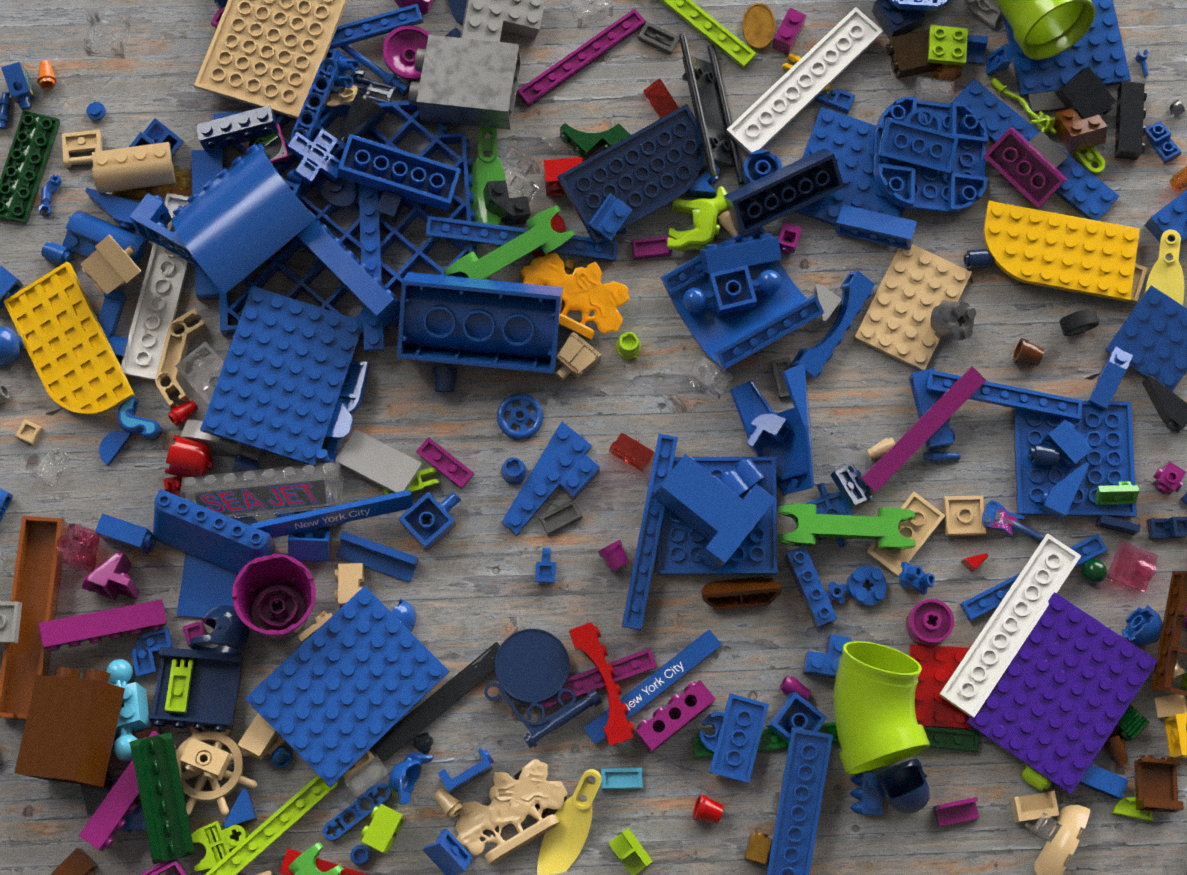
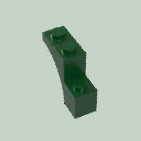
(586, 144)

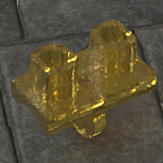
(181, 177)

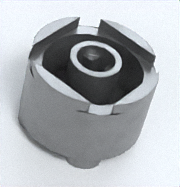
(953, 320)

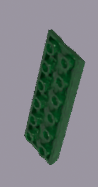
(26, 165)
(162, 798)

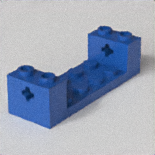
(151, 222)

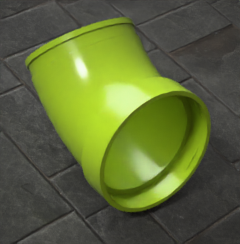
(1047, 26)
(876, 707)

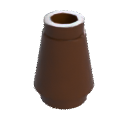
(1116, 749)

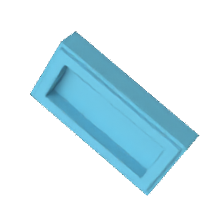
(621, 778)

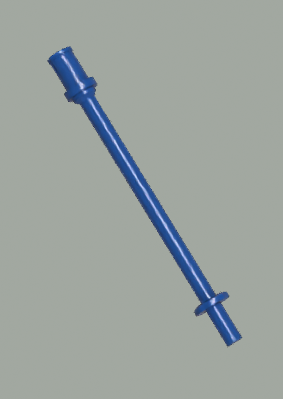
(390, 79)

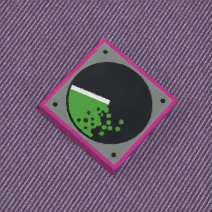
(274, 146)

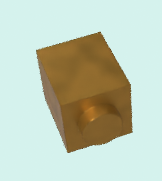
(758, 848)

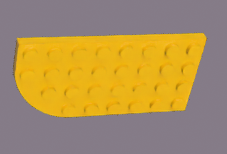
(1062, 250)
(68, 344)

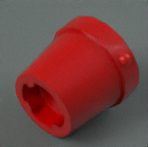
(707, 810)

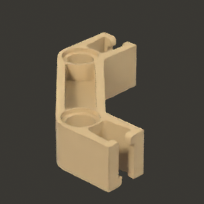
(174, 351)

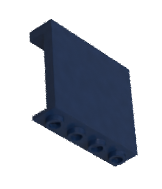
(211, 693)

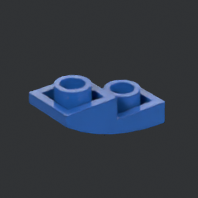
(1160, 140)

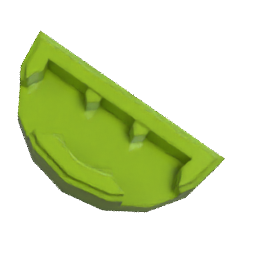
(1127, 808)

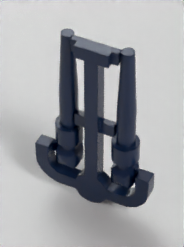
(369, 88)

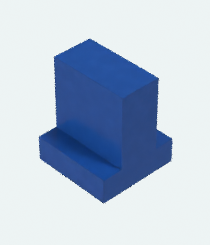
(712, 508)

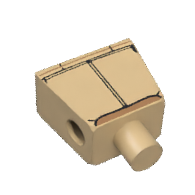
(576, 357)

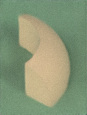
(1056, 854)

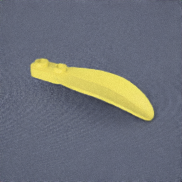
(1166, 274)
(566, 840)

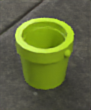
(628, 346)

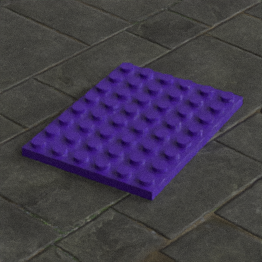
(1063, 693)

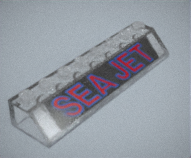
(267, 490)

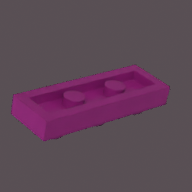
(445, 463)

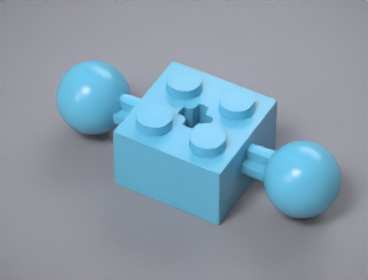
(133, 710)

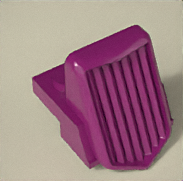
(112, 578)

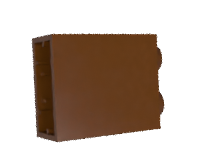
(70, 727)

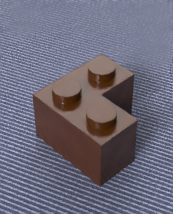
(1079, 133)

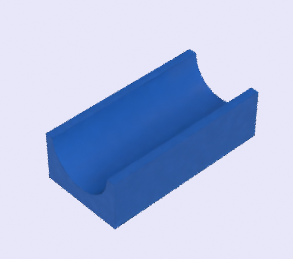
(479, 322)

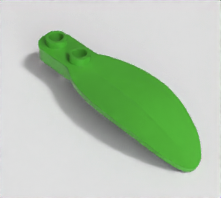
(485, 170)

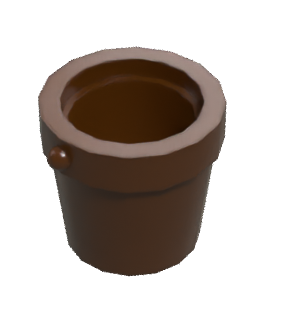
(1028, 353)

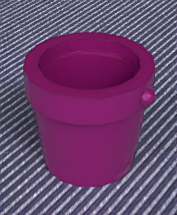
(614, 555)

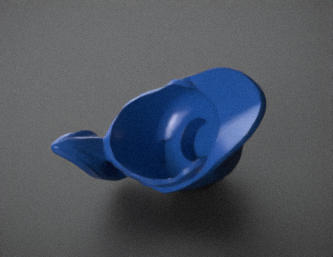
(406, 774)

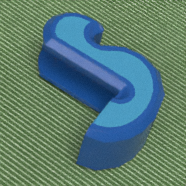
(135, 425)

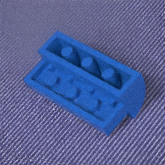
(87, 231)

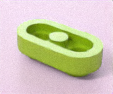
(1091, 157)

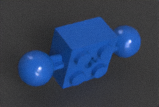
(740, 281)

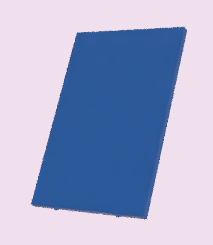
(205, 587)

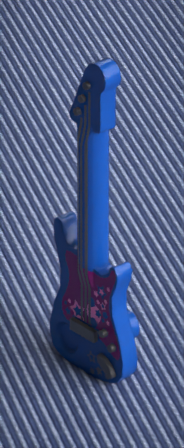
(997, 517)

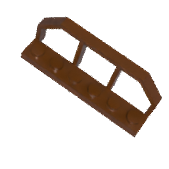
(1171, 634)

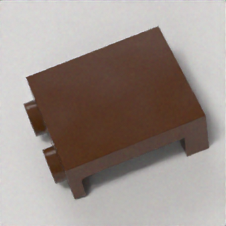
(1157, 784)

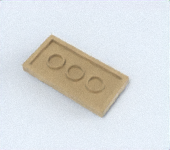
(919, 529)

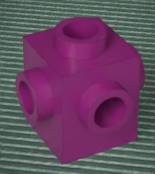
(1168, 478)

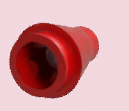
(182, 412)

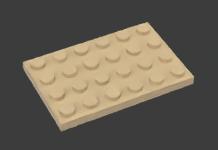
(904, 303)

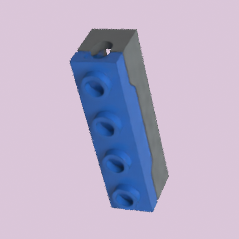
(810, 587)

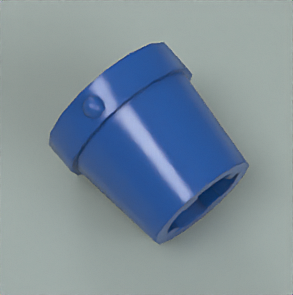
(513, 471)

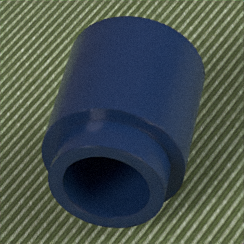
(978, 259)
(1044, 455)

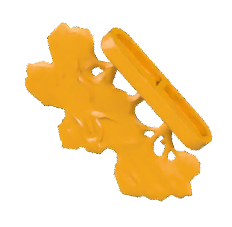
(580, 292)

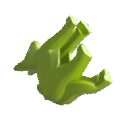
(704, 219)

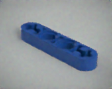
(358, 813)

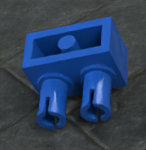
(343, 64)

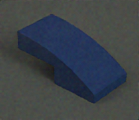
(1167, 528)

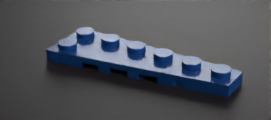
(555, 462)

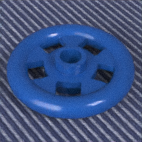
(524, 431)

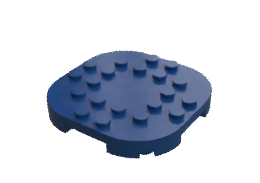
(929, 189)

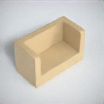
(1032, 806)

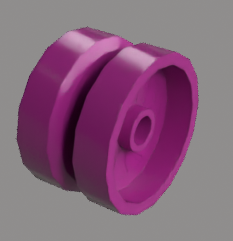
(938, 614)

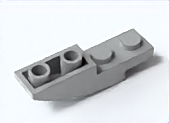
(192, 431)

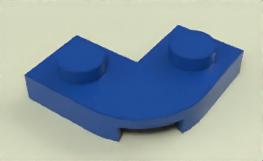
(145, 648)

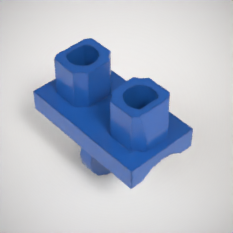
(915, 578)

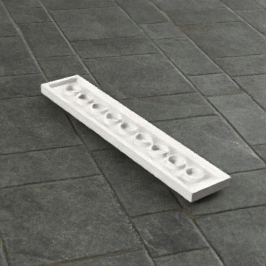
(804, 81)
(155, 305)
(1009, 626)

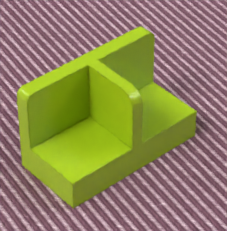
(630, 852)

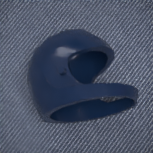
(228, 631)
(905, 786)

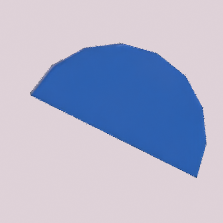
(112, 445)

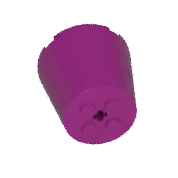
(274, 583)

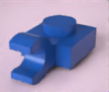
(545, 570)

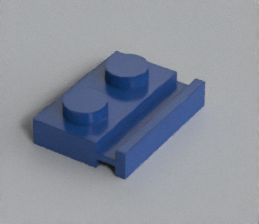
(609, 217)

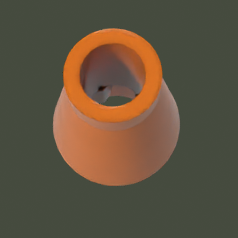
(46, 76)

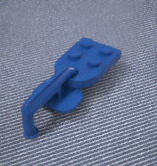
(342, 420)

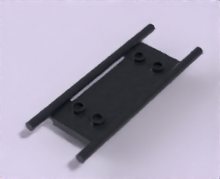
(701, 79)

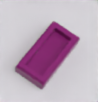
(650, 248)

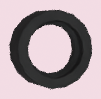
(1079, 322)

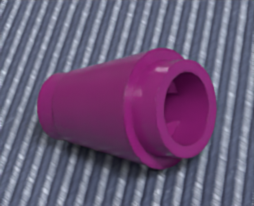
(791, 685)

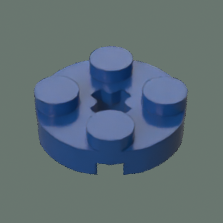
(874, 577)

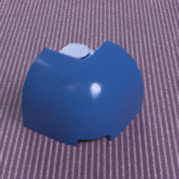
(158, 133)

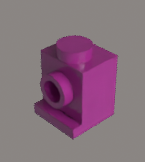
(791, 233)

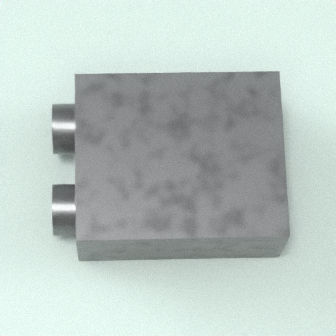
(466, 81)

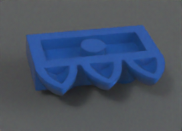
(869, 793)

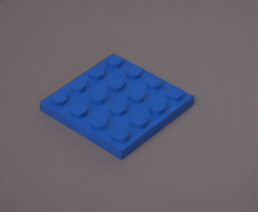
(1156, 338)

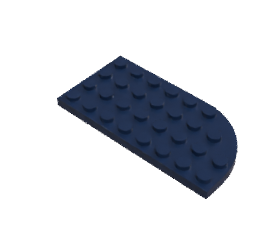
(639, 170)

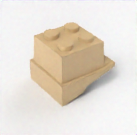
(110, 265)

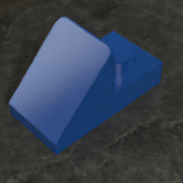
(702, 186)

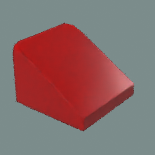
(974, 562)

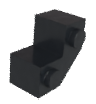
(511, 210)

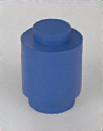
(56, 253)

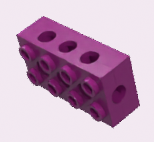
(694, 691)

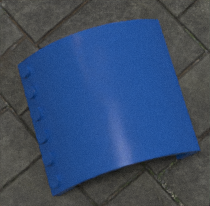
(240, 219)
(743, 332)

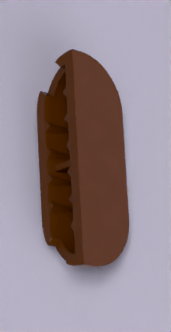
(741, 593)

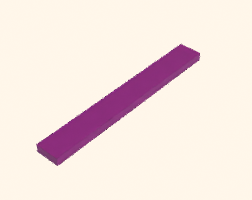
(581, 57)
(923, 429)

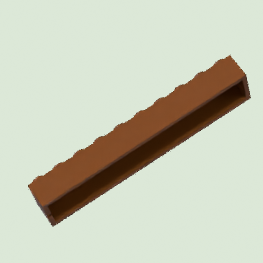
(37, 588)

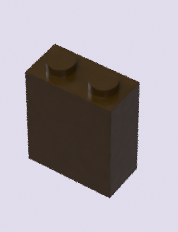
(910, 54)

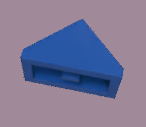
(242, 810)

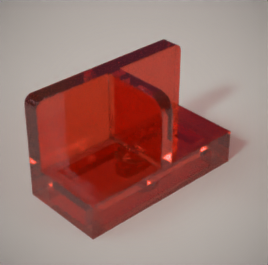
(631, 451)

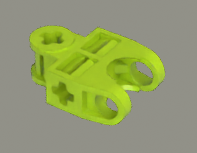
(217, 842)

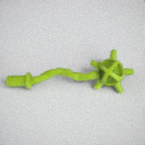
(1043, 122)

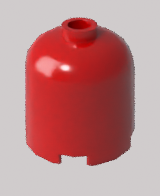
(188, 458)

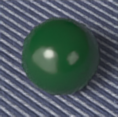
(1094, 571)

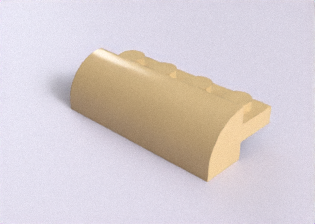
(133, 167)

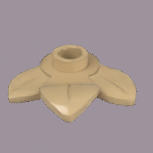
(345, 97)

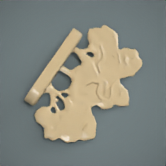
(510, 805)

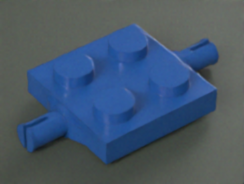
(831, 505)

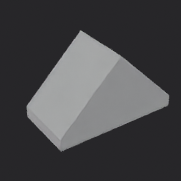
(828, 301)

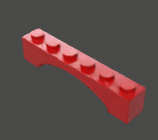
(586, 640)

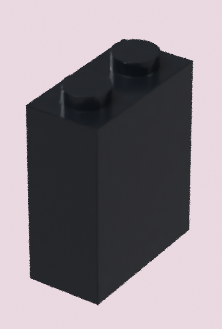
(1086, 94)

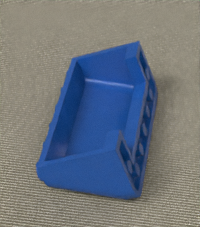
(207, 533)

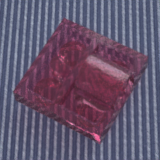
(79, 547)
(1132, 566)

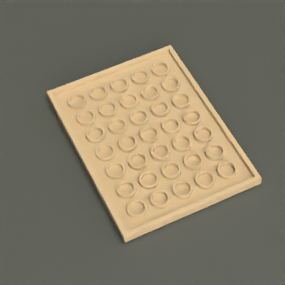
(269, 51)

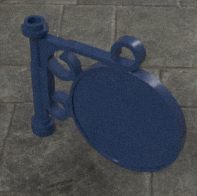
(532, 670)

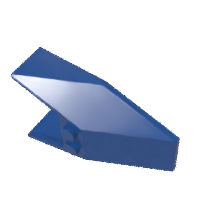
(795, 454)

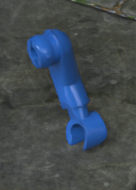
(47, 191)

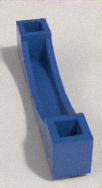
(855, 291)

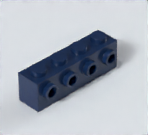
(237, 128)

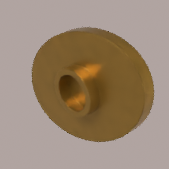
(758, 26)

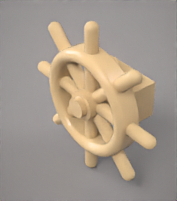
(211, 764)

